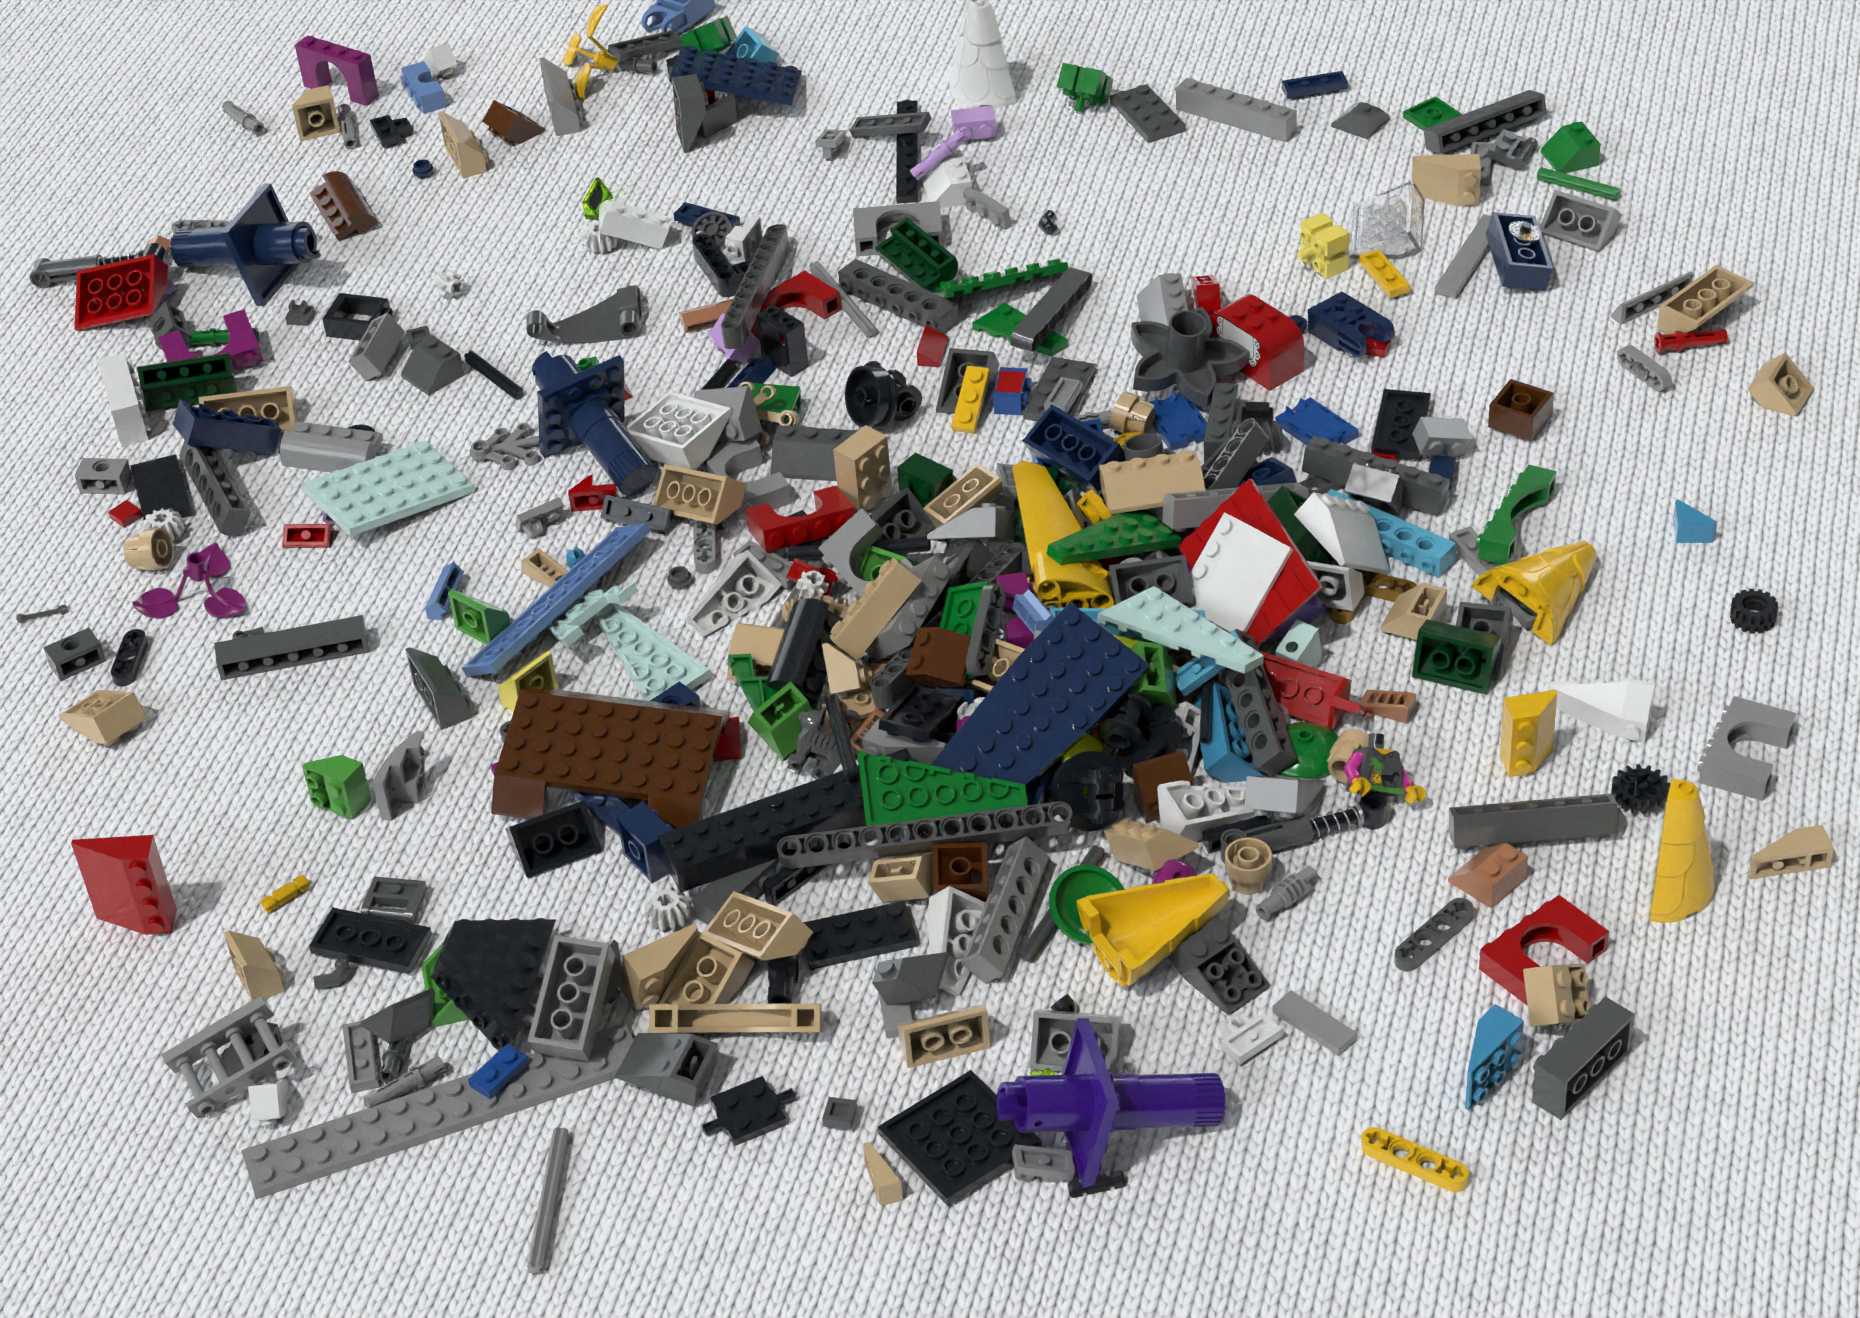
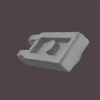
(987, 207)

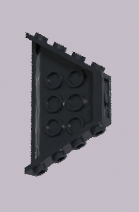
(492, 970)

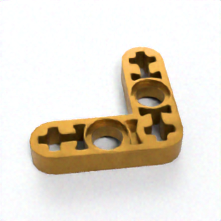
(1400, 586)

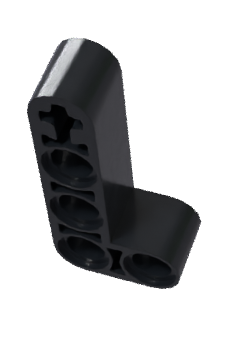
(721, 274)

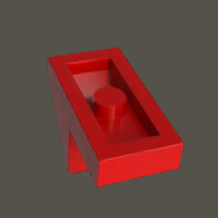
(588, 496)

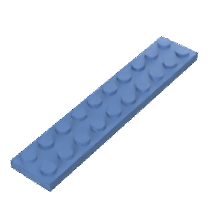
(555, 600)

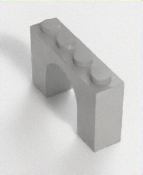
(873, 221)
(737, 456)
(847, 546)
(910, 616)
(1743, 722)

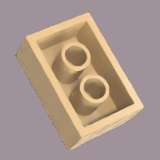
(863, 468)

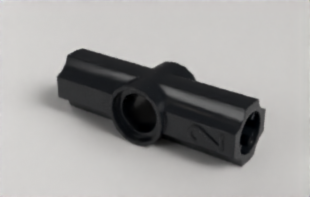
(782, 976)

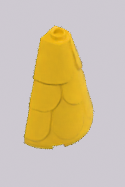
(1544, 583)
(1685, 860)
(1146, 923)

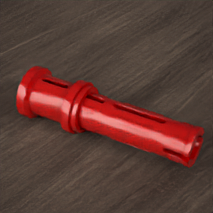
(1680, 340)

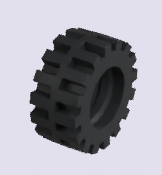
(1757, 601)

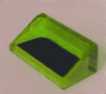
(595, 196)

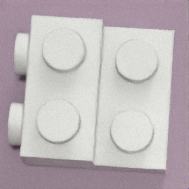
(744, 241)

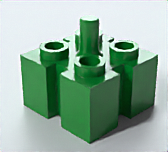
(711, 36)
(1083, 84)

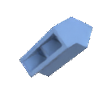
(449, 573)
(1032, 611)

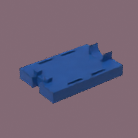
(1314, 419)
(1179, 421)

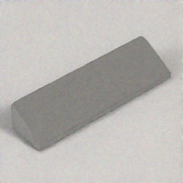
(1650, 299)

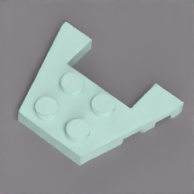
(569, 626)

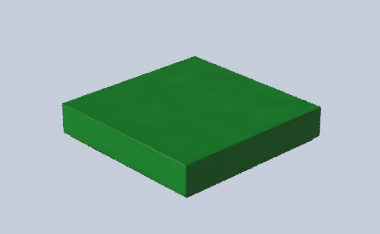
(1430, 113)

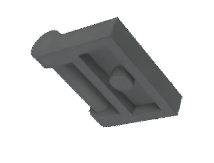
(1506, 145)
(397, 893)

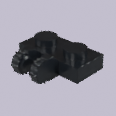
(390, 131)

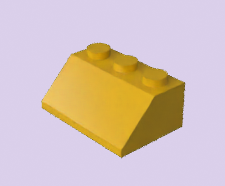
(1527, 731)

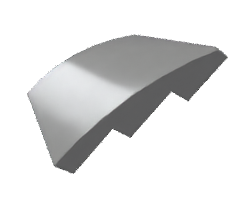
(401, 776)

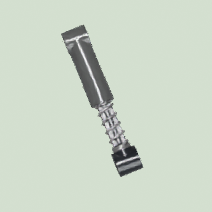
(50, 271)
(1369, 812)

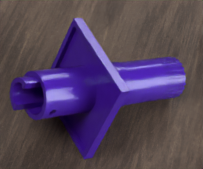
(1093, 1102)

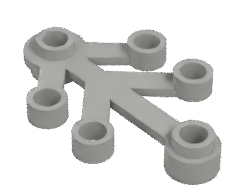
(488, 449)

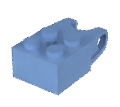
(676, 14)

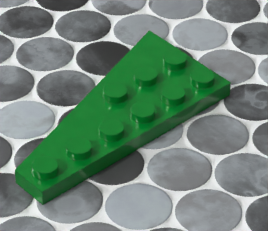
(995, 279)
(1113, 537)
(915, 791)

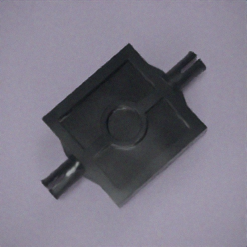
(748, 1111)

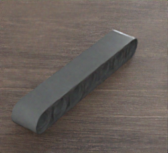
(1051, 309)
(1231, 464)

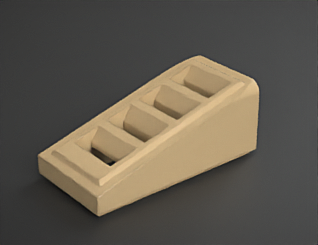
(538, 557)
(884, 1180)

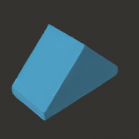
(1692, 525)

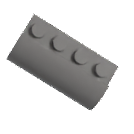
(327, 447)

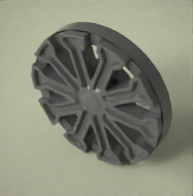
(712, 227)

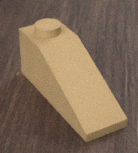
(1796, 852)

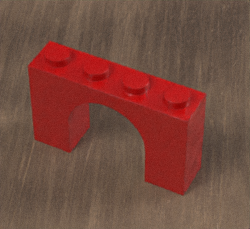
(804, 292)
(779, 531)
(1553, 922)

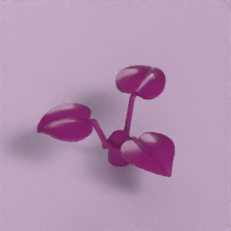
(200, 566)

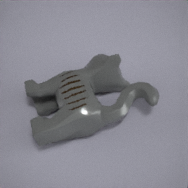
(817, 744)

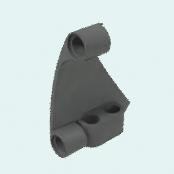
(607, 321)

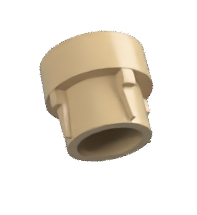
(1132, 414)
(149, 549)
(1342, 750)
(1248, 865)

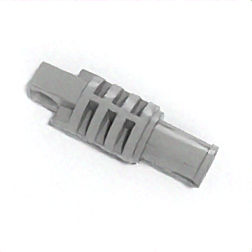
(1287, 892)

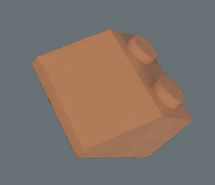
(1491, 873)

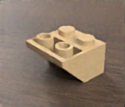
(1414, 608)
(758, 641)
(902, 877)
(1556, 994)

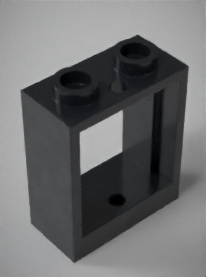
(340, 326)
(791, 356)

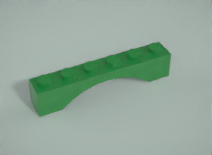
(1532, 489)

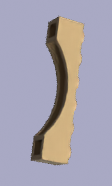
(734, 1018)

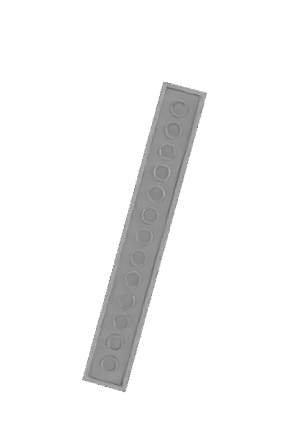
(426, 1116)

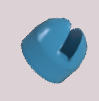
(572, 555)

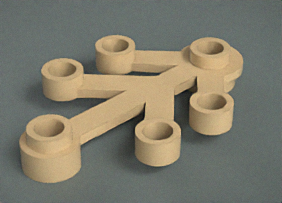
(768, 415)

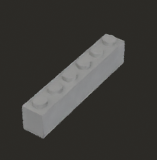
(1236, 109)
(1191, 508)

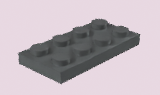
(1147, 113)
(1055, 369)

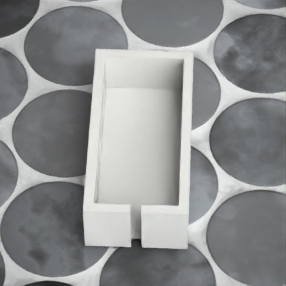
(124, 399)

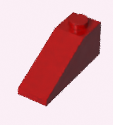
(1206, 293)

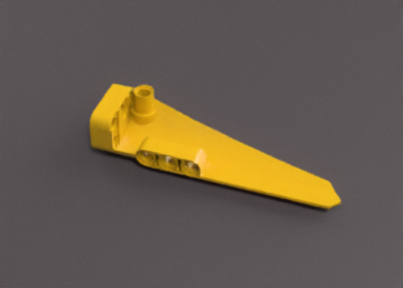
(1047, 520)

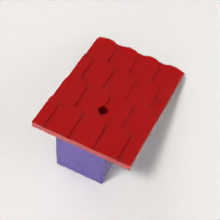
(1296, 586)

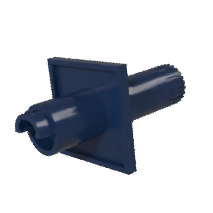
(255, 241)
(590, 410)

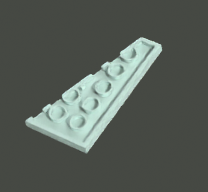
(1177, 626)
(647, 655)

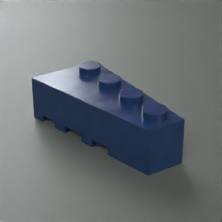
(226, 429)

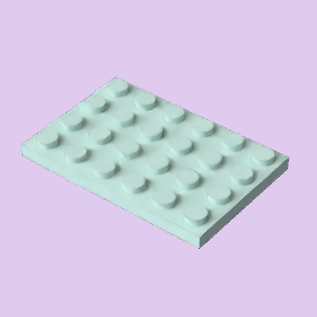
(388, 488)

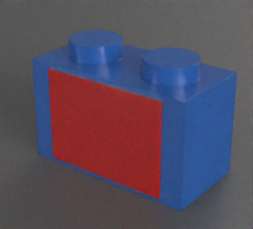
(1011, 391)

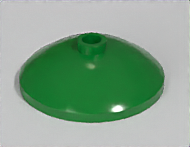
(1312, 749)
(1073, 885)

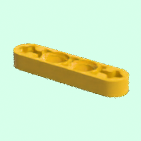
(1416, 1156)

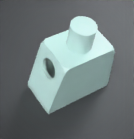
(1301, 645)

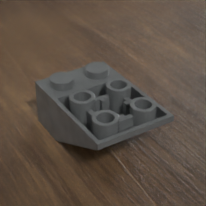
(1219, 967)
(670, 1064)

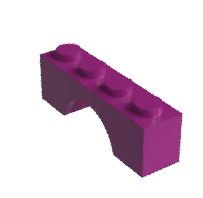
(1016, 631)

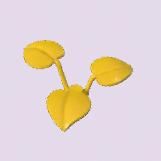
(602, 59)

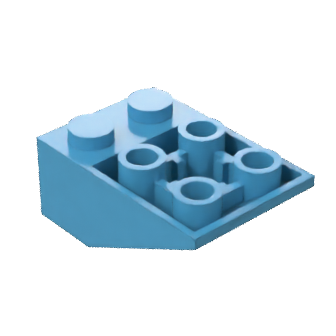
(1494, 1052)

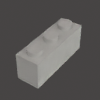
(377, 347)

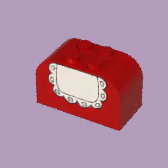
(1268, 334)

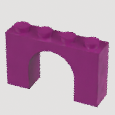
(355, 66)
(241, 345)

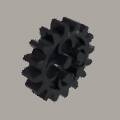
(1634, 782)

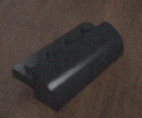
(801, 651)

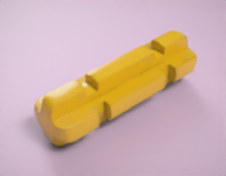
(284, 893)

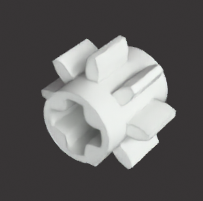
(449, 284)
(812, 584)

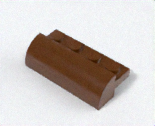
(342, 205)

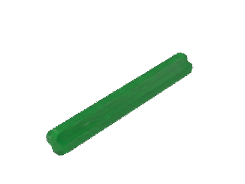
(1578, 183)

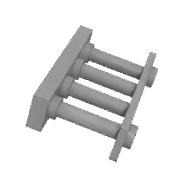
(215, 1036)

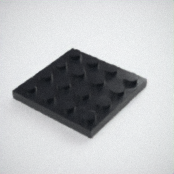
(955, 1138)

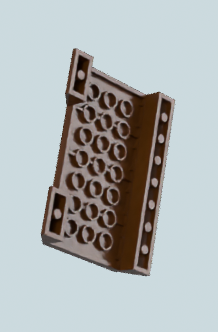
(606, 749)

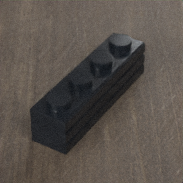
(1212, 837)

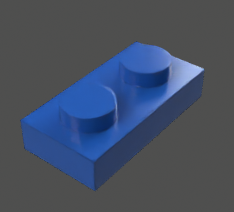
(498, 1071)

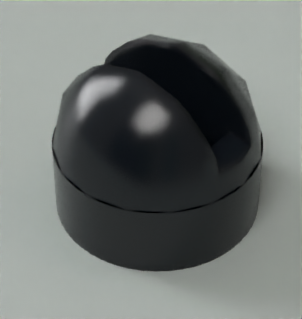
(1064, 1004)

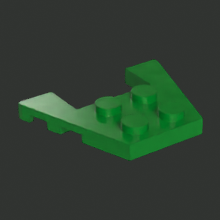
(752, 687)

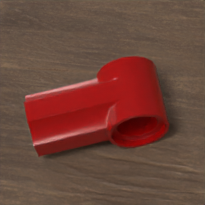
(799, 566)

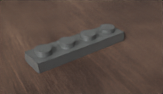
(645, 45)
(890, 124)

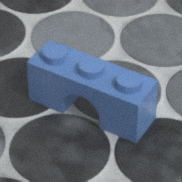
(426, 93)

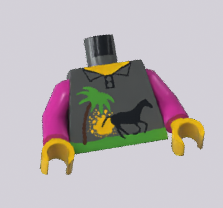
(1380, 771)

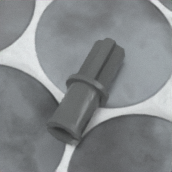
(639, 65)
(392, 1060)

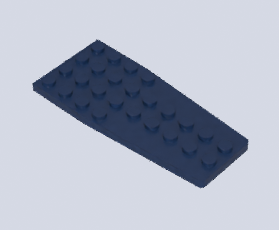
(1045, 701)

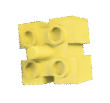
(1324, 245)

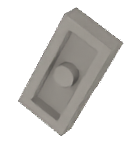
(829, 140)
(531, 520)
(1042, 1162)

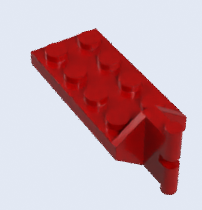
(1311, 692)

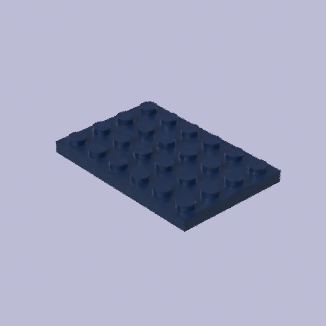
(739, 75)

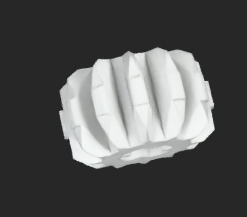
(597, 241)
(165, 519)
(667, 909)

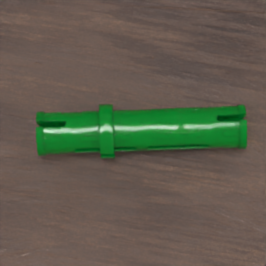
(214, 336)

